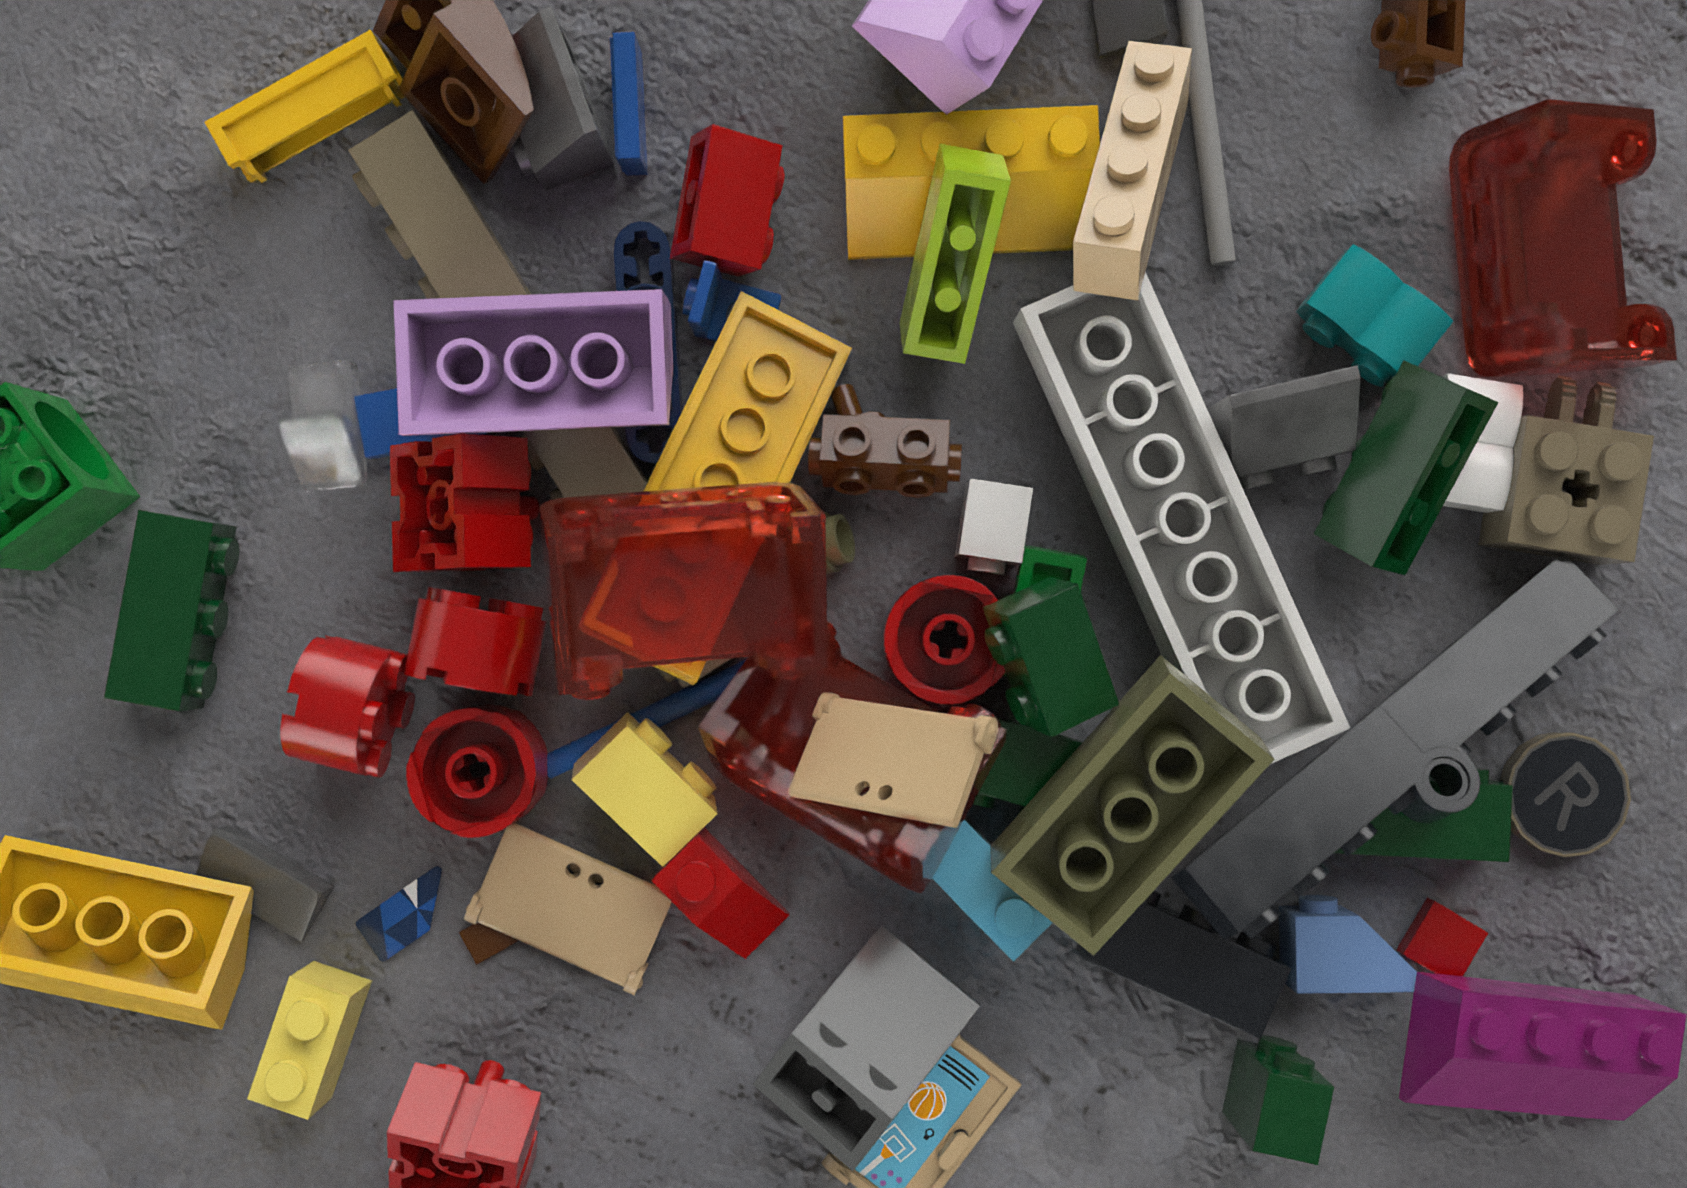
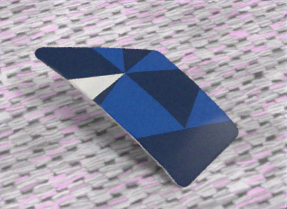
(402, 916)

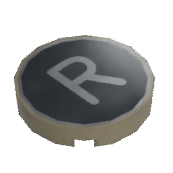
(1566, 793)

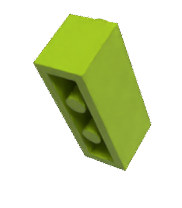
(953, 252)

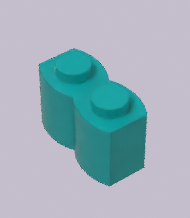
(1372, 316)

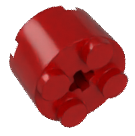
(476, 646)
(915, 660)
(347, 705)
(477, 805)

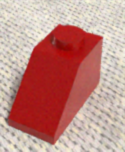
(720, 895)

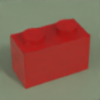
(727, 201)

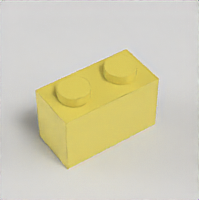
(646, 787)
(309, 1039)

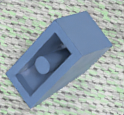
(1337, 951)

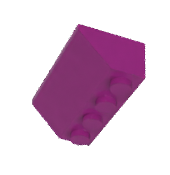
(1537, 1048)

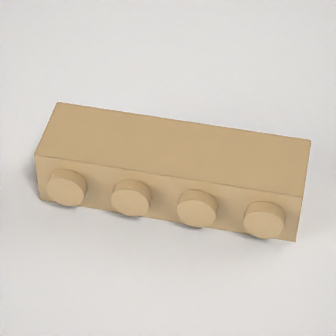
(1131, 171)

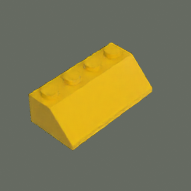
(894, 158)
(121, 932)

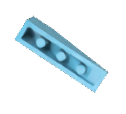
(986, 899)

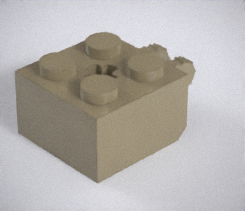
(1602, 479)

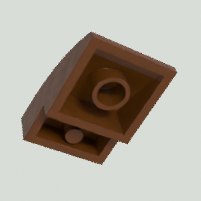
(461, 75)

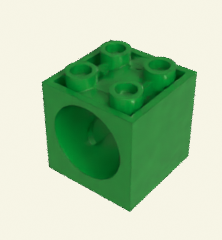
(52, 479)

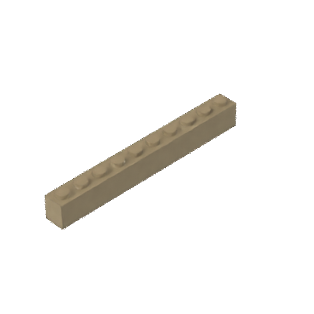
(464, 259)

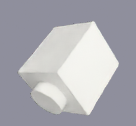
(993, 525)

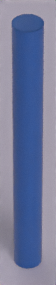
(659, 713)

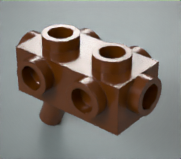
(1419, 39)
(882, 452)

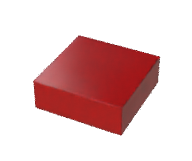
(1441, 940)

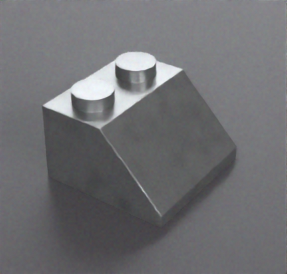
(563, 131)
(1289, 425)

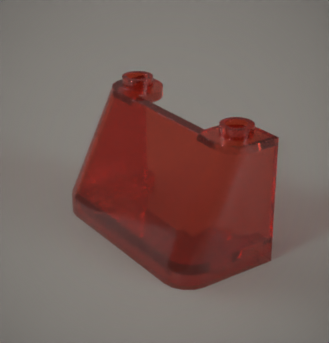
(1546, 241)
(684, 581)
(761, 733)

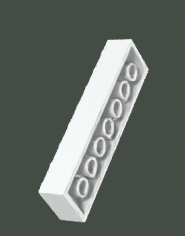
(1178, 512)

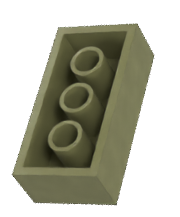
(1128, 805)

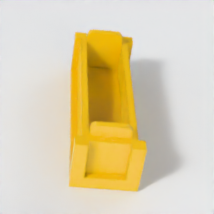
(307, 106)

